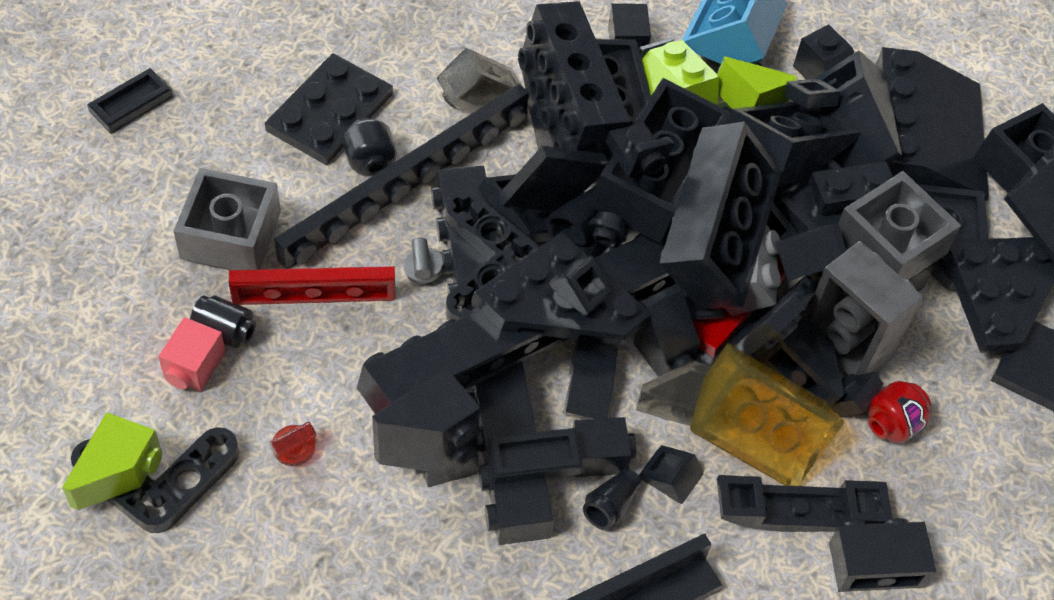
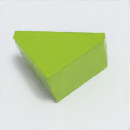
(750, 84)

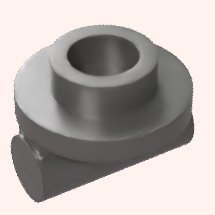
(423, 263)

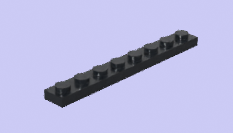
(396, 180)

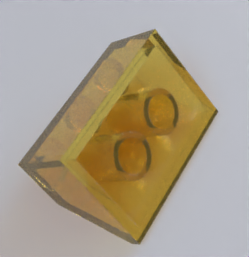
(763, 417)

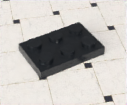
(327, 106)

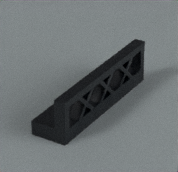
(673, 575)

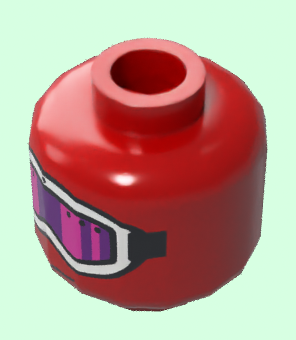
(900, 411)

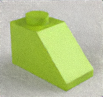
(113, 462)

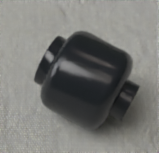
(369, 145)

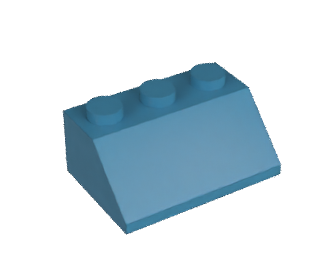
(734, 28)

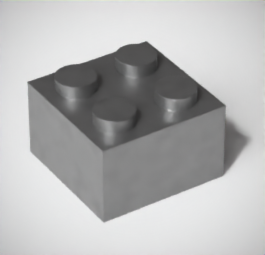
(227, 220)
(900, 225)

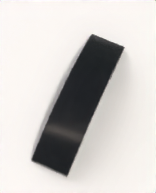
(801, 508)

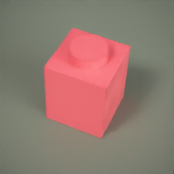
(191, 355)

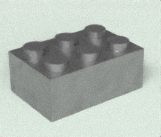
(863, 309)

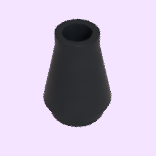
(610, 501)

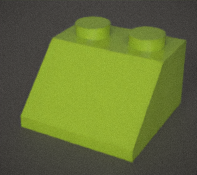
(683, 67)

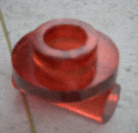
(294, 444)

